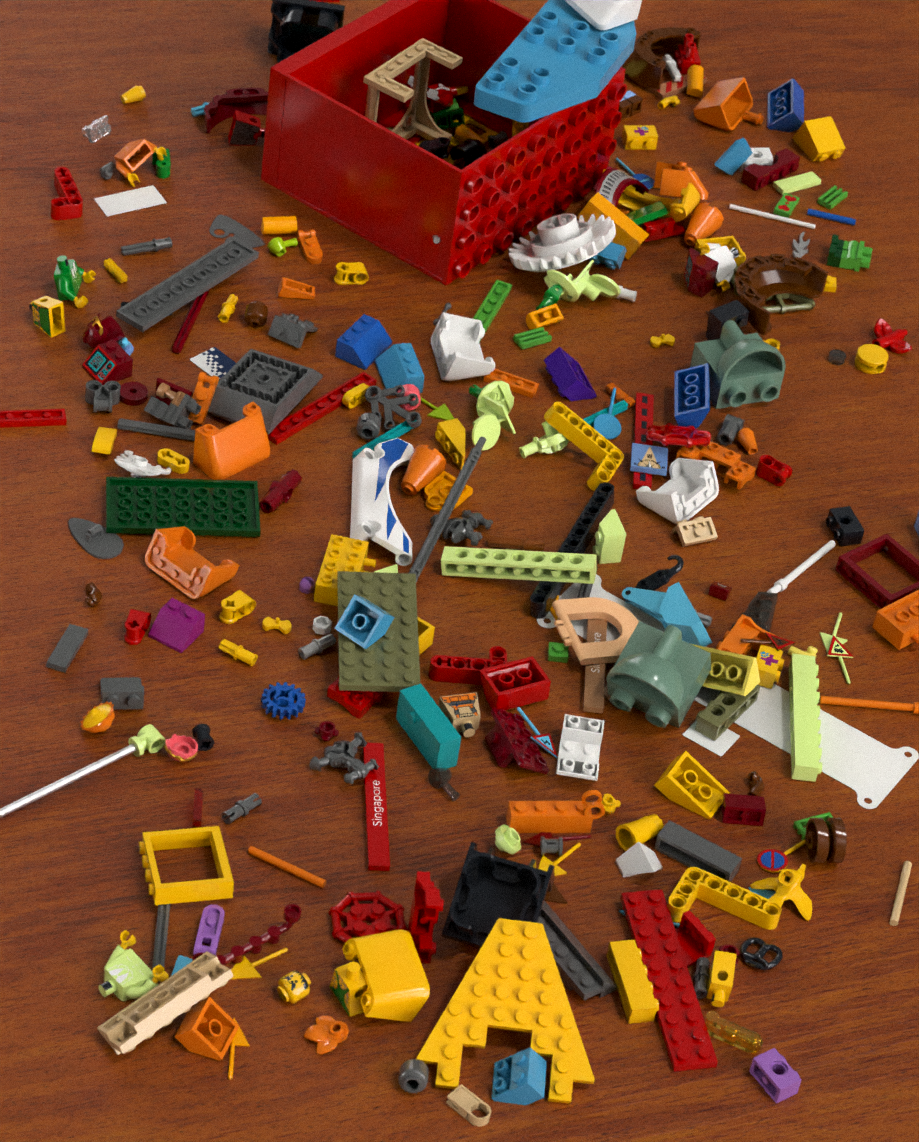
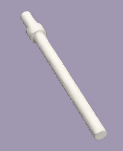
(782, 584)

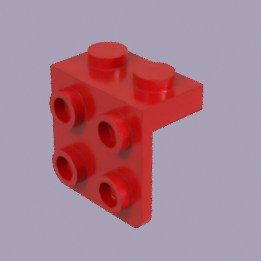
(694, 938)

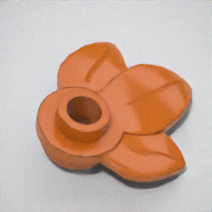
(326, 1033)

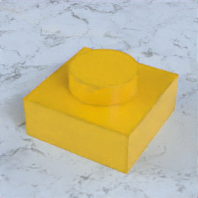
(830, 285)

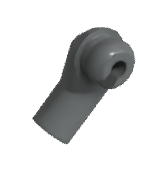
(105, 171)

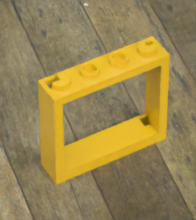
(189, 890)

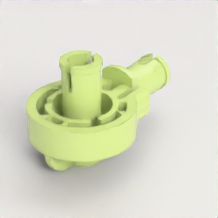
(549, 443)

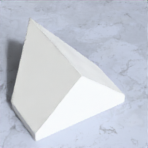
(637, 861)

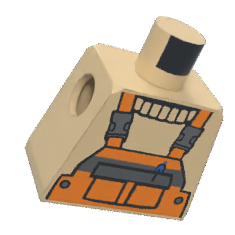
(462, 712)

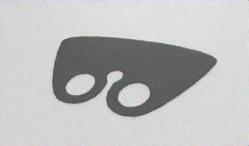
(241, 232)

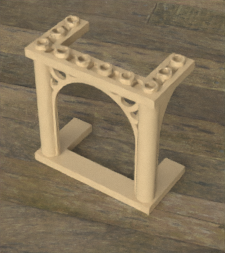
(417, 117)

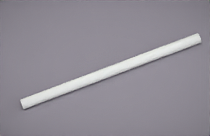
(772, 216)

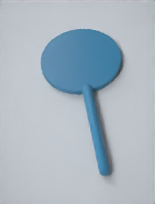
(606, 423)

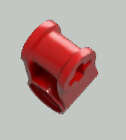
(771, 470)
(136, 626)

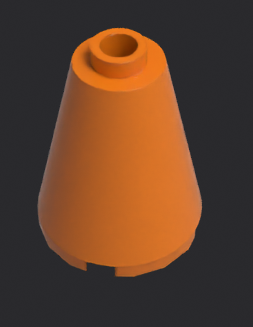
(702, 223)
(422, 469)

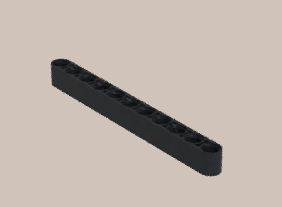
(576, 542)

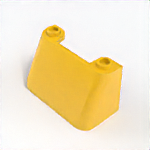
(392, 974)

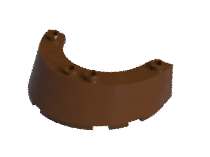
(644, 65)
(767, 276)

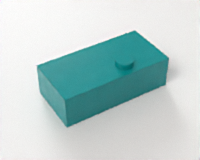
(428, 727)

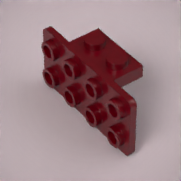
(512, 740)

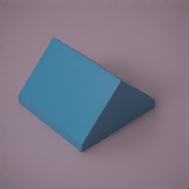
(734, 156)

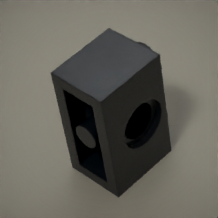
(845, 526)

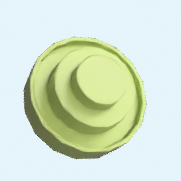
(507, 839)

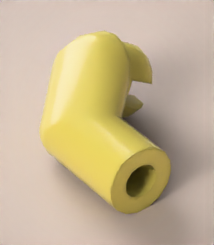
(811, 651)

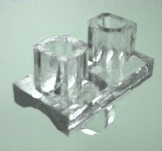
(97, 130)

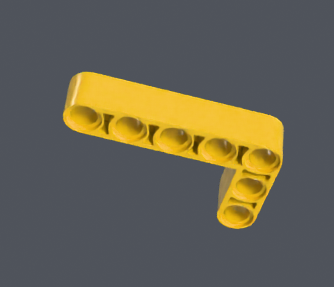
(587, 440)
(724, 895)

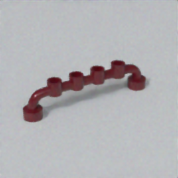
(292, 914)

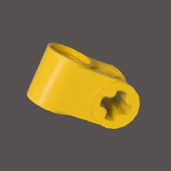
(351, 273)
(236, 607)

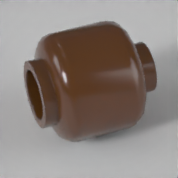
(256, 314)

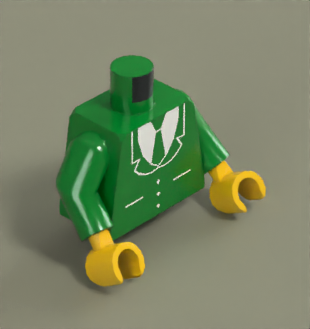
(68, 280)

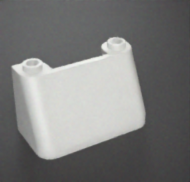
(458, 348)
(686, 493)

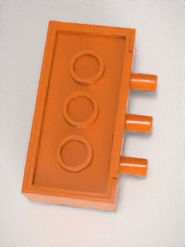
(899, 621)

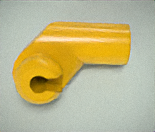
(666, 101)

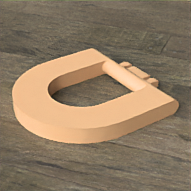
(590, 609)

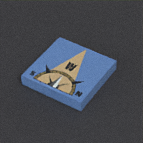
(649, 459)

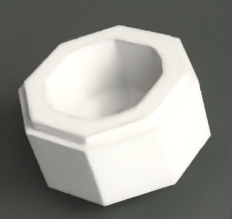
(322, 625)

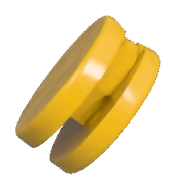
(871, 359)

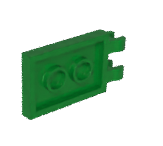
(648, 213)

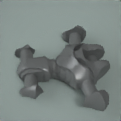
(463, 527)
(342, 756)

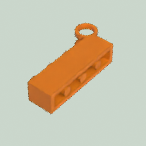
(554, 815)

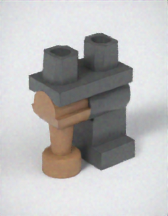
(177, 411)

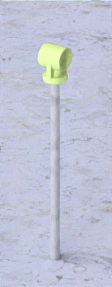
(147, 739)

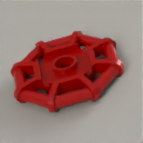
(678, 435)
(365, 912)

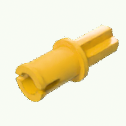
(228, 308)
(238, 652)

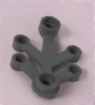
(392, 405)

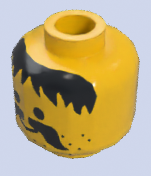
(293, 986)

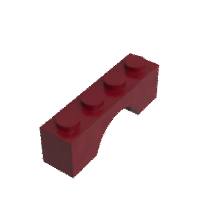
(758, 176)

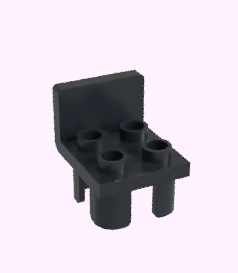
(300, 24)
(494, 890)

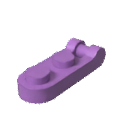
(209, 929)

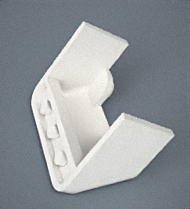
(607, 13)

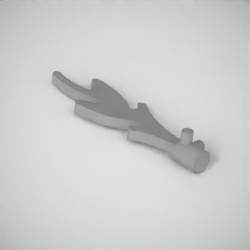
(800, 248)

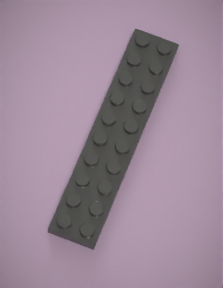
(187, 284)

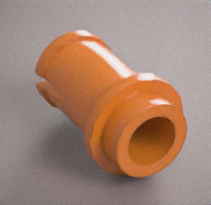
(753, 117)

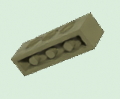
(723, 712)

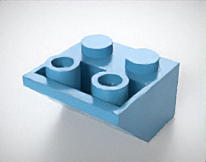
(611, 256)
(519, 1078)

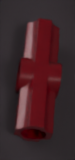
(280, 491)

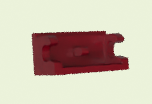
(743, 809)

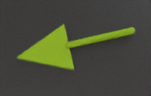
(440, 413)

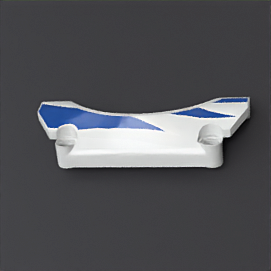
(371, 503)

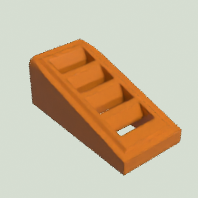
(294, 289)

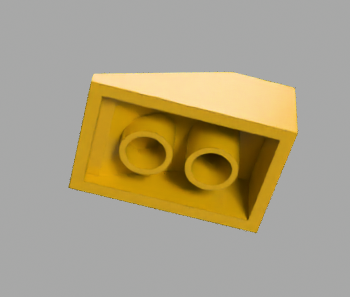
(691, 786)

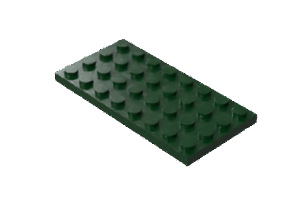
(198, 504)

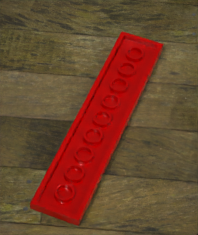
(679, 1008)

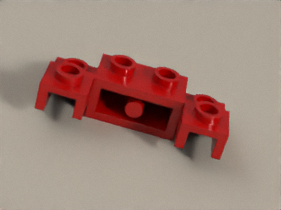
(354, 701)
(423, 915)

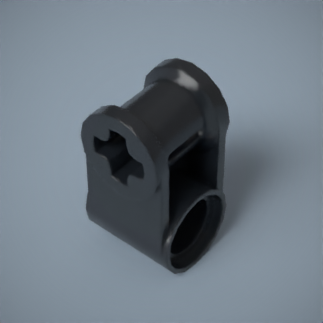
(437, 148)

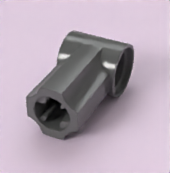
(729, 429)

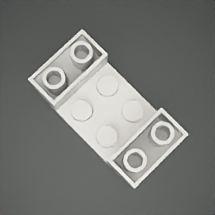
(580, 747)

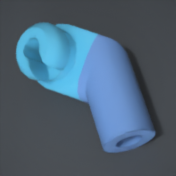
(126, 345)

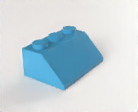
(400, 367)

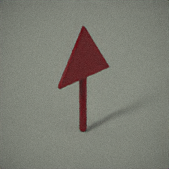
(535, 840)

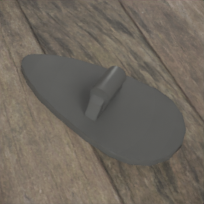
(94, 539)

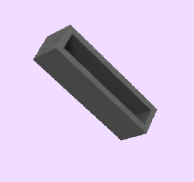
(696, 851)

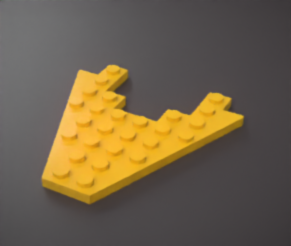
(515, 989)

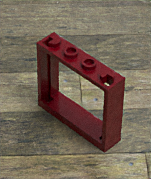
(864, 582)

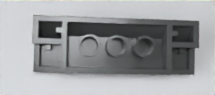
(574, 962)

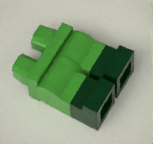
(448, 115)
(848, 254)

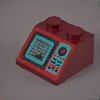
(700, 273)
(108, 363)

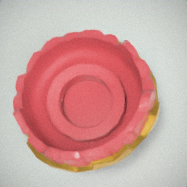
(181, 748)

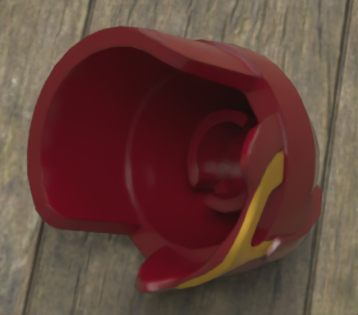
(102, 331)

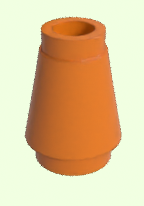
(747, 440)

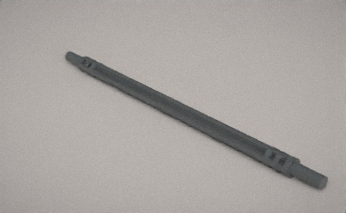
(447, 508)

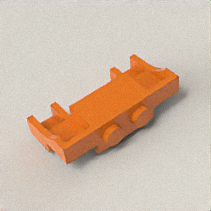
(725, 461)
(743, 629)

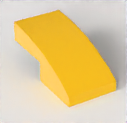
(104, 440)

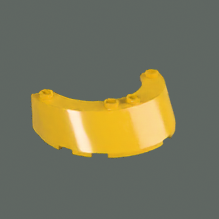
(676, 207)

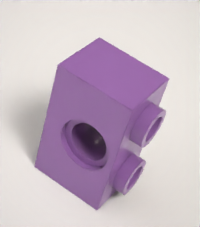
(775, 1075)

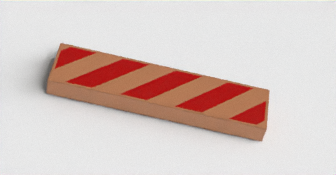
(671, 87)

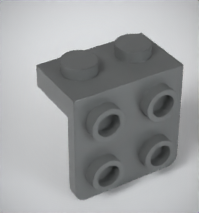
(291, 329)
(123, 692)

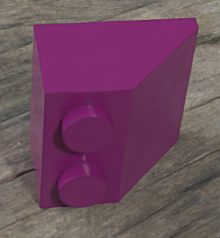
(177, 625)

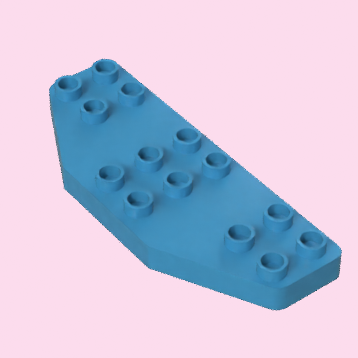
(553, 64)

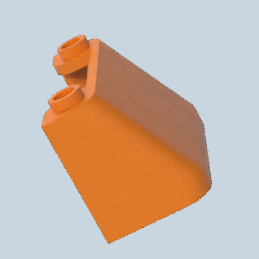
(233, 447)
(175, 560)

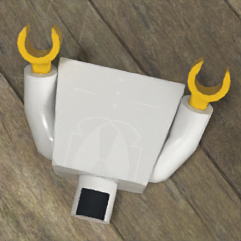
(726, 262)

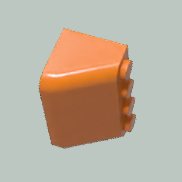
(725, 104)

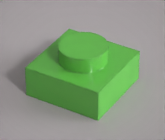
(557, 652)

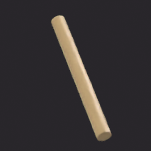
(900, 893)

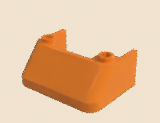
(674, 177)

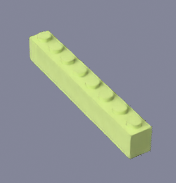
(804, 718)

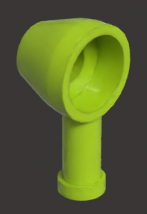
(278, 246)

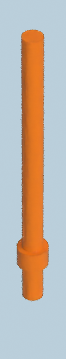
(870, 703)

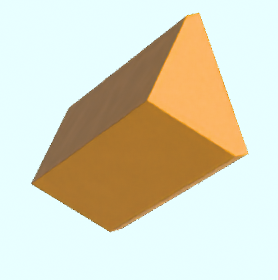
(627, 231)

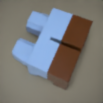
(630, 105)

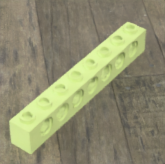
(519, 565)

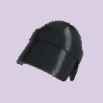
(469, 150)

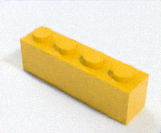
(632, 981)

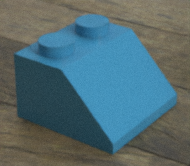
(363, 622)

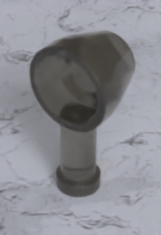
(439, 779)

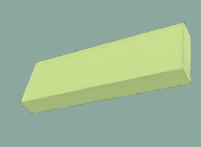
(797, 183)

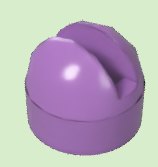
(307, 585)

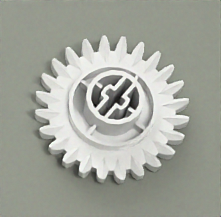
(562, 242)

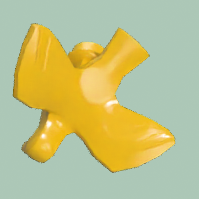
(788, 887)

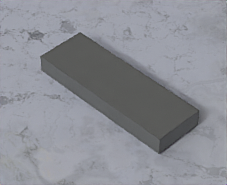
(67, 648)

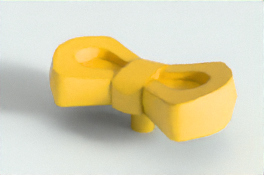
(663, 339)
(284, 626)

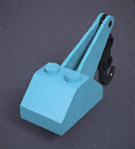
(670, 606)

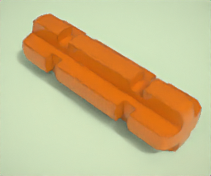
(620, 394)

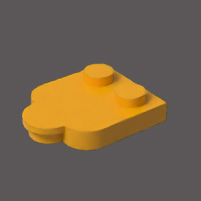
(439, 489)

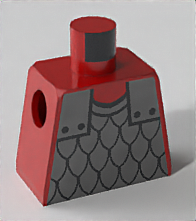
(245, 130)

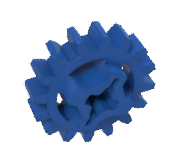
(283, 700)

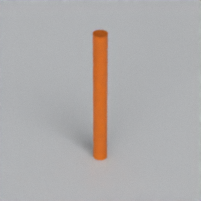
(286, 866)

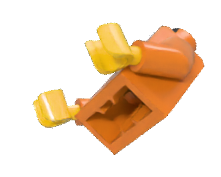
(133, 155)

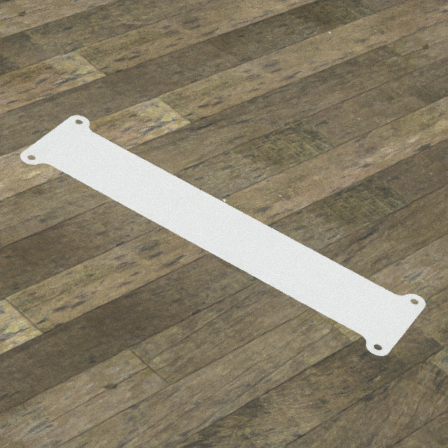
(846, 752)

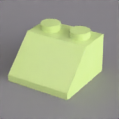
(609, 539)

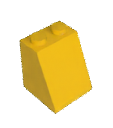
(819, 139)

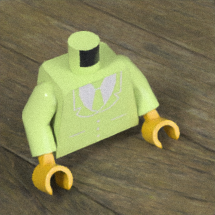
(127, 974)

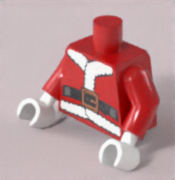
(438, 96)

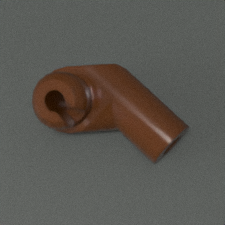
(95, 594)
(755, 783)

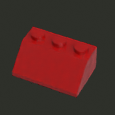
(515, 684)

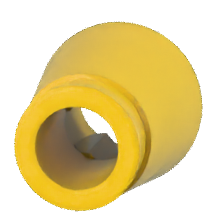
(133, 95)

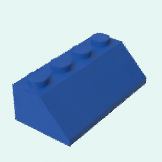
(786, 107)
(691, 395)

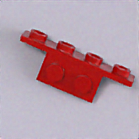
(662, 229)

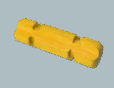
(115, 270)

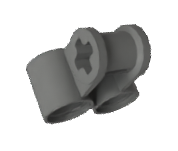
(102, 396)

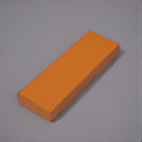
(516, 383)

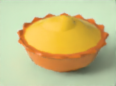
(98, 718)

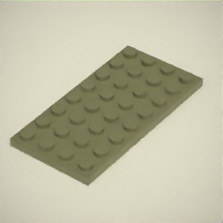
(394, 658)

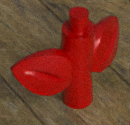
(888, 338)

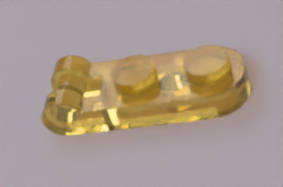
(733, 1033)

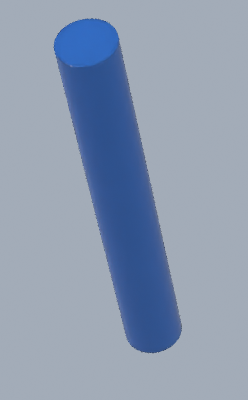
(829, 216)

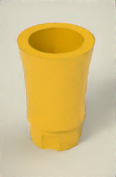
(638, 831)

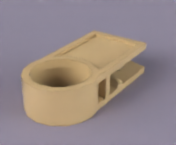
(465, 1102)

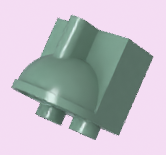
(740, 367)
(658, 675)

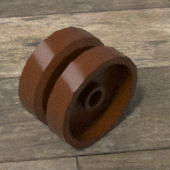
(826, 840)

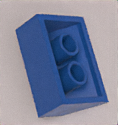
(363, 342)

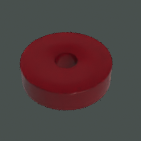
(133, 393)

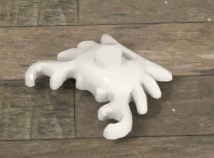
(139, 465)

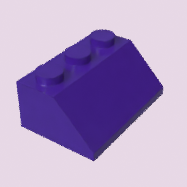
(568, 376)

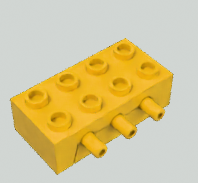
(341, 555)

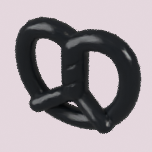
(761, 963)

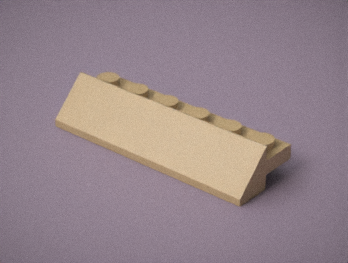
(164, 1003)

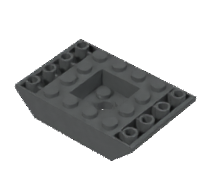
(268, 382)

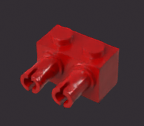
(687, 54)

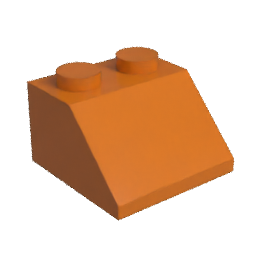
(207, 1029)

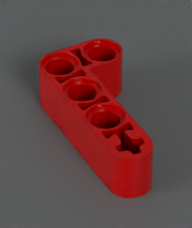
(70, 202)
(464, 669)

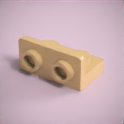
(695, 531)

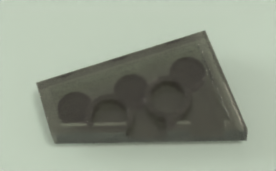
(762, 609)

